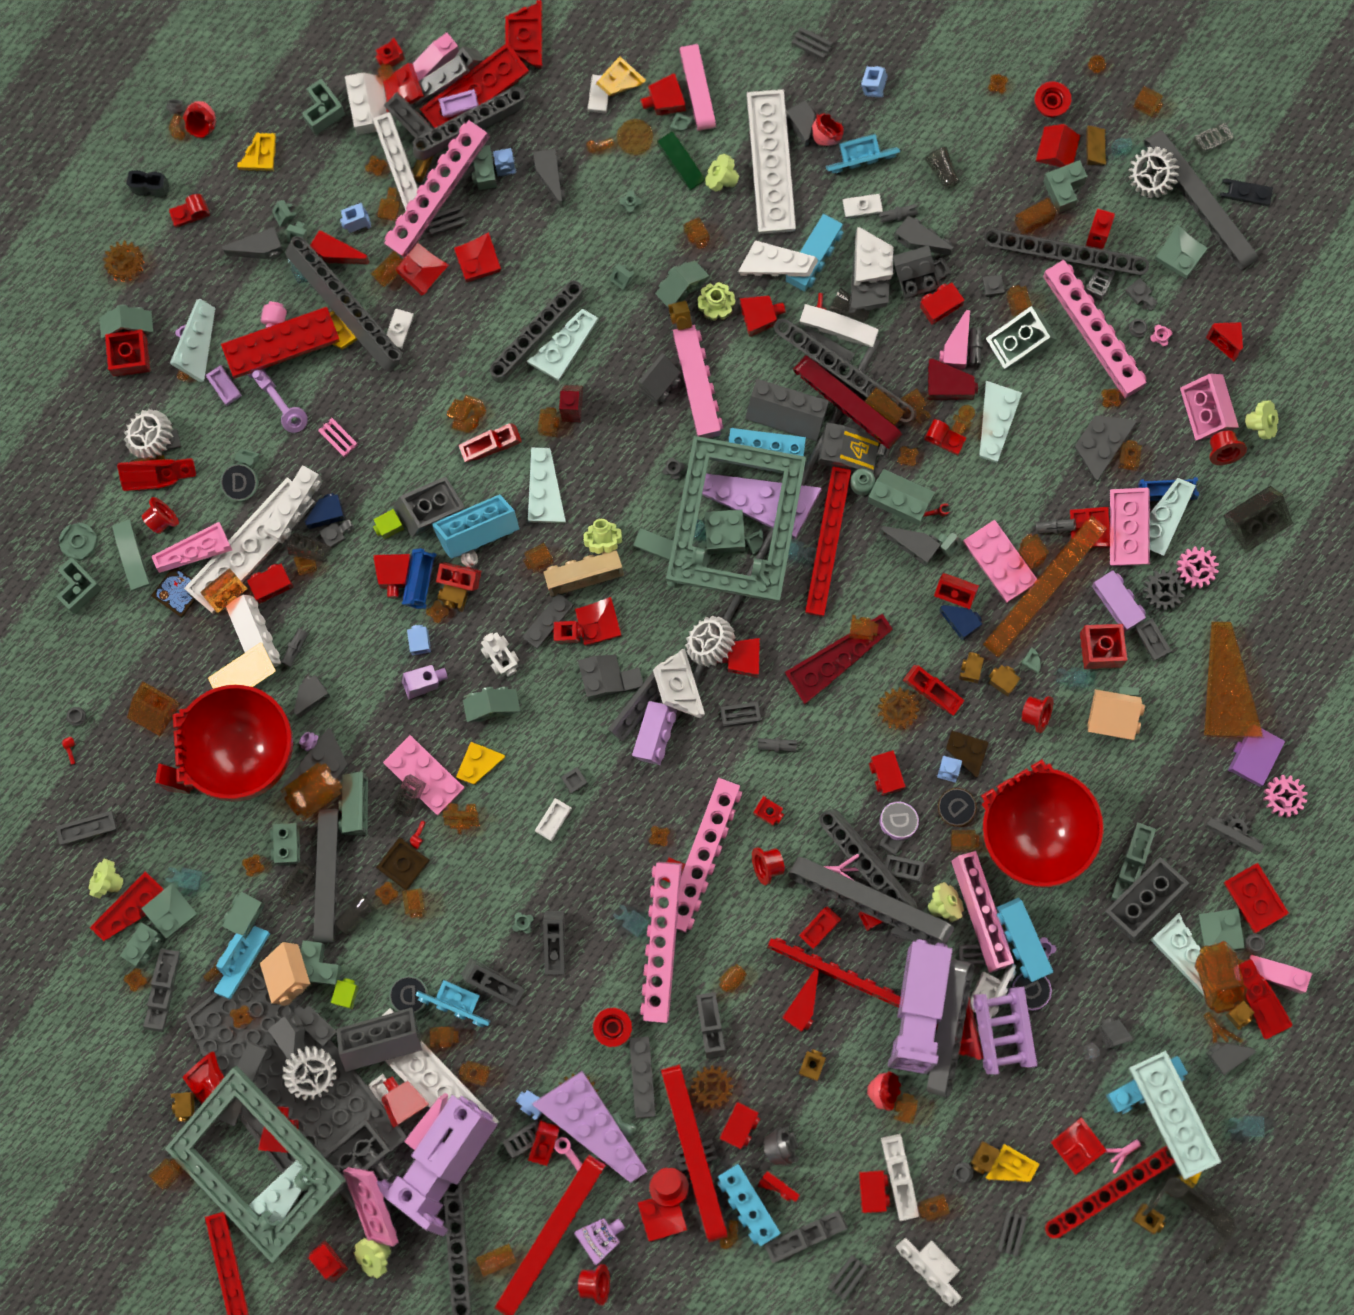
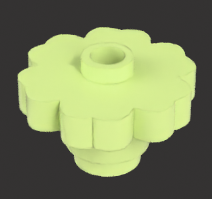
(722, 173)
(714, 309)
(1264, 420)
(602, 537)
(105, 879)
(946, 903)
(372, 1257)

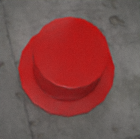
(1052, 99)
(1226, 448)
(159, 516)
(1037, 712)
(767, 864)
(612, 1027)
(669, 1187)
(595, 1284)

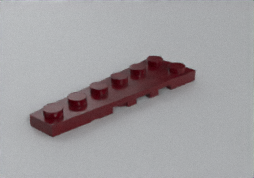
(829, 663)

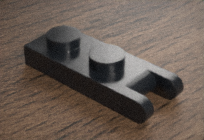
(1247, 192)

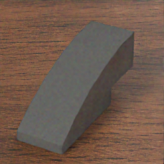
(711, 1025)

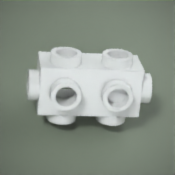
(497, 650)

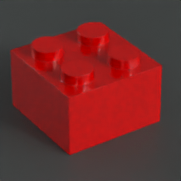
(127, 353)
(1103, 646)
(739, 1126)

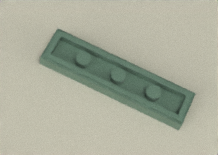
(659, 546)

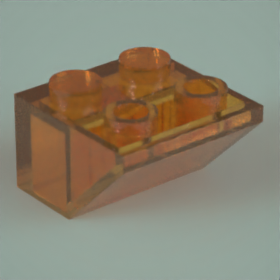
(152, 708)

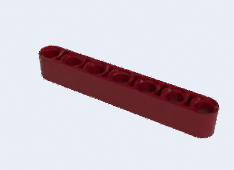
(847, 402)

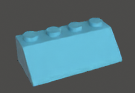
(476, 526)

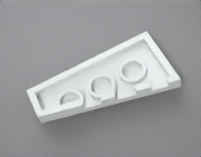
(776, 260)

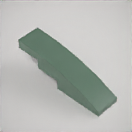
(130, 555)
(1134, 859)

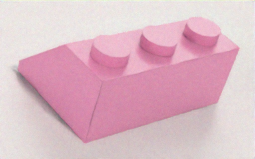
(1209, 406)

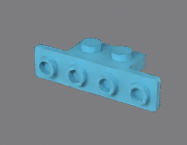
(860, 151)
(238, 960)
(457, 1000)

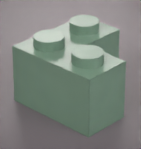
(325, 108)
(1061, 185)
(681, 282)
(126, 319)
(81, 586)
(491, 703)
(317, 970)

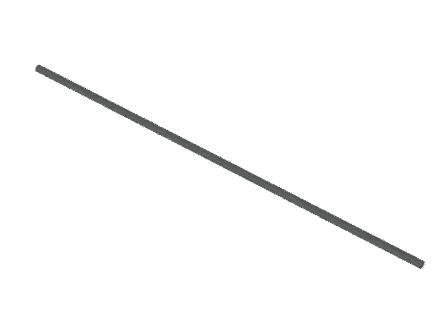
(808, 467)

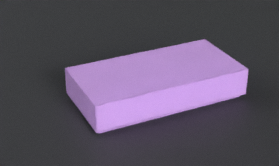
(458, 103)
(223, 385)

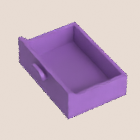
(1256, 757)

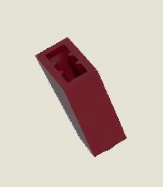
(949, 383)
(571, 403)

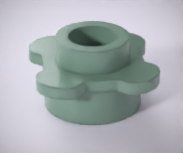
(630, 206)
(519, 927)

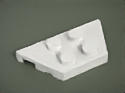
(872, 258)
(678, 685)

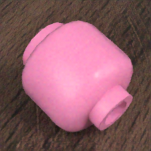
(273, 314)

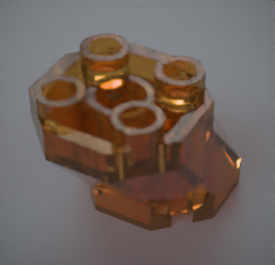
(312, 790)
(1220, 977)

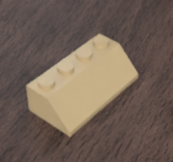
(583, 573)

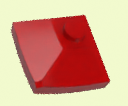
(405, 83)
(477, 258)
(420, 268)
(1101, 515)
(598, 622)
(204, 1077)
(1078, 1146)
(771, 1182)
(661, 1220)

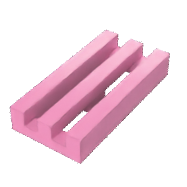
(327, 427)

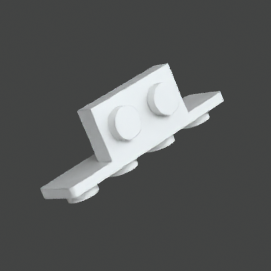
(993, 988)
(934, 1267)

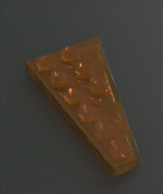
(1229, 696)

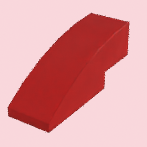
(490, 442)
(933, 689)

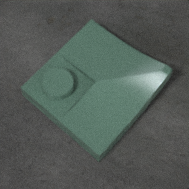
(1181, 252)
(169, 911)
(1221, 927)

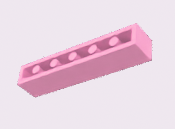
(697, 383)
(982, 911)

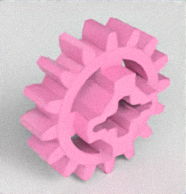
(1205, 569)
(1284, 788)

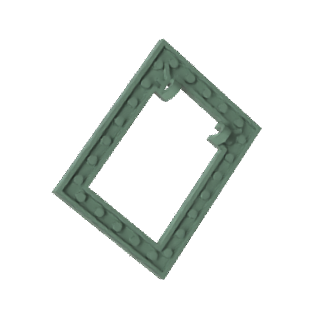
(766, 576)
(323, 1178)

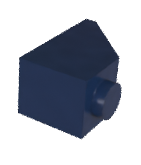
(326, 511)
(961, 620)

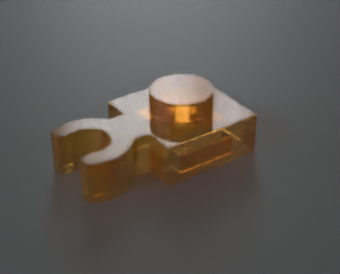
(917, 402)

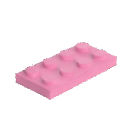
(1130, 526)
(1000, 561)
(415, 760)
(370, 1206)

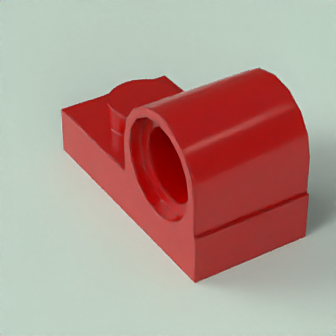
(191, 211)
(944, 438)
(820, 927)
(544, 1143)

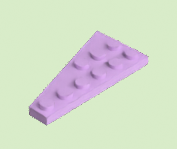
(758, 498)
(585, 1117)

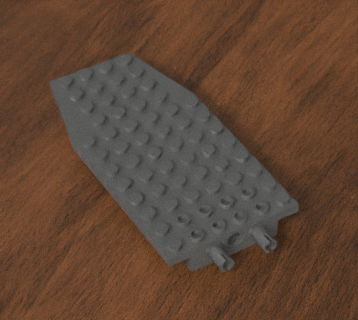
(343, 1125)

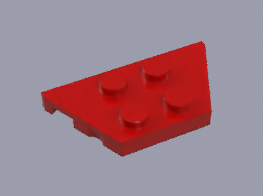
(524, 33)
(970, 1040)

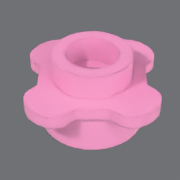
(1161, 330)

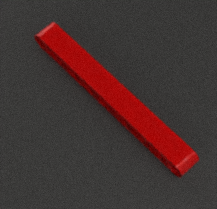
(694, 1153)
(1110, 1187)
(550, 1236)

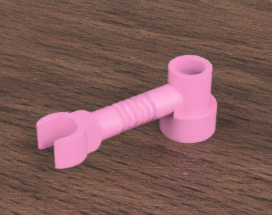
(568, 1152)

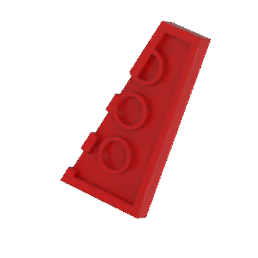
(127, 907)

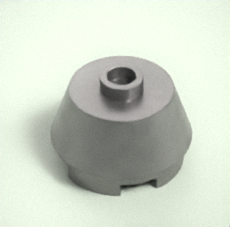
(780, 1147)

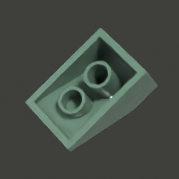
(1021, 337)

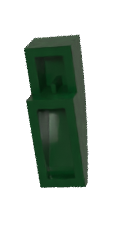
(680, 160)

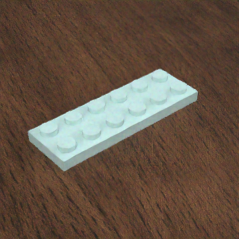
(1174, 1115)

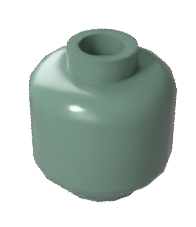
(858, 482)

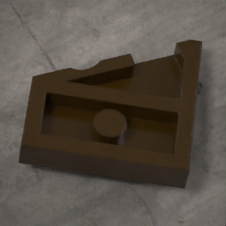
(968, 750)

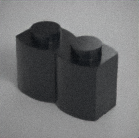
(150, 183)

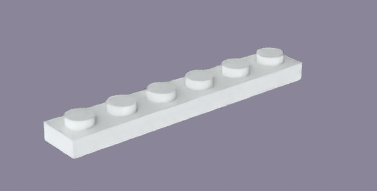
(397, 159)

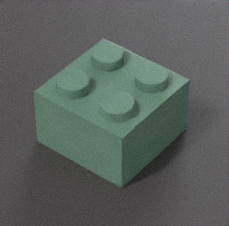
(724, 531)

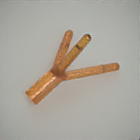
(1217, 1029)

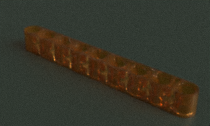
(1044, 586)

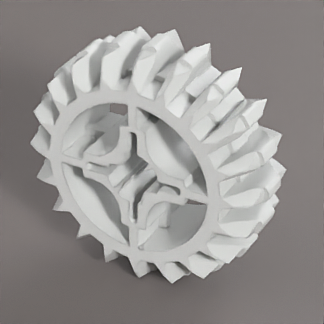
(1152, 164)
(154, 437)
(707, 637)
(326, 1065)

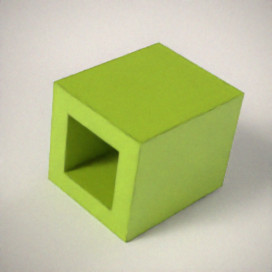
(387, 524)
(345, 993)

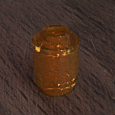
(732, 978)

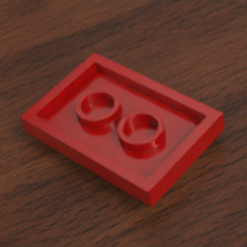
(1256, 898)

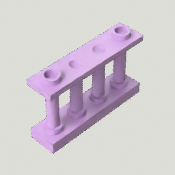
(1022, 1027)

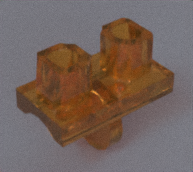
(386, 270)
(962, 420)
(461, 819)
(496, 1259)

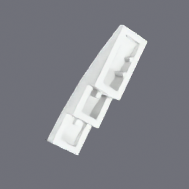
(839, 325)
(900, 1177)

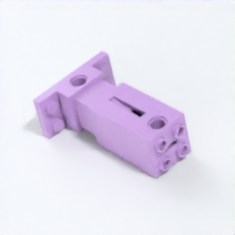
(921, 1007)
(439, 1161)

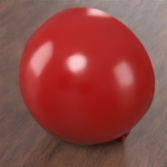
(232, 743)
(1042, 827)

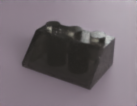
(1258, 518)

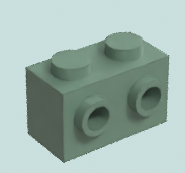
(484, 169)
(286, 843)
(243, 914)
(141, 945)

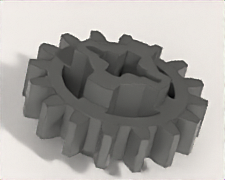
(1159, 584)

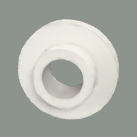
(469, 558)

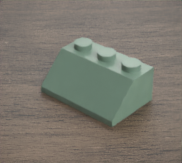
(900, 497)
(354, 804)

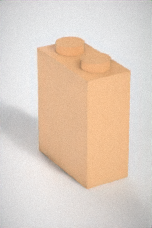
(1115, 714)
(285, 973)

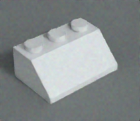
(366, 100)

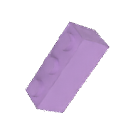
(1119, 600)
(654, 733)

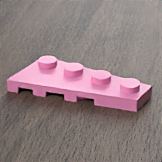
(197, 547)

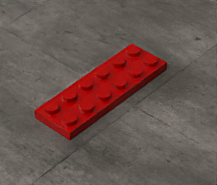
(487, 79)
(280, 342)

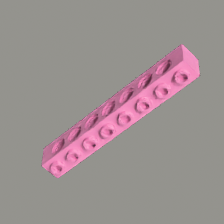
(447, 184)
(1064, 271)
(722, 789)
(661, 1012)

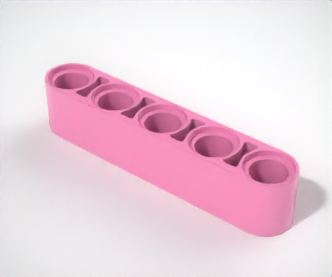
(698, 87)

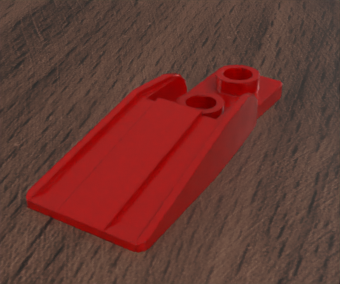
(154, 473)
(1263, 1001)

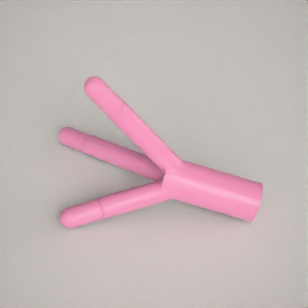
(840, 869)
(1123, 1152)

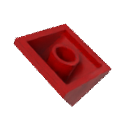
(1058, 145)
(1227, 338)

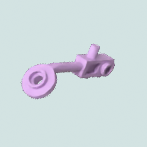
(288, 413)

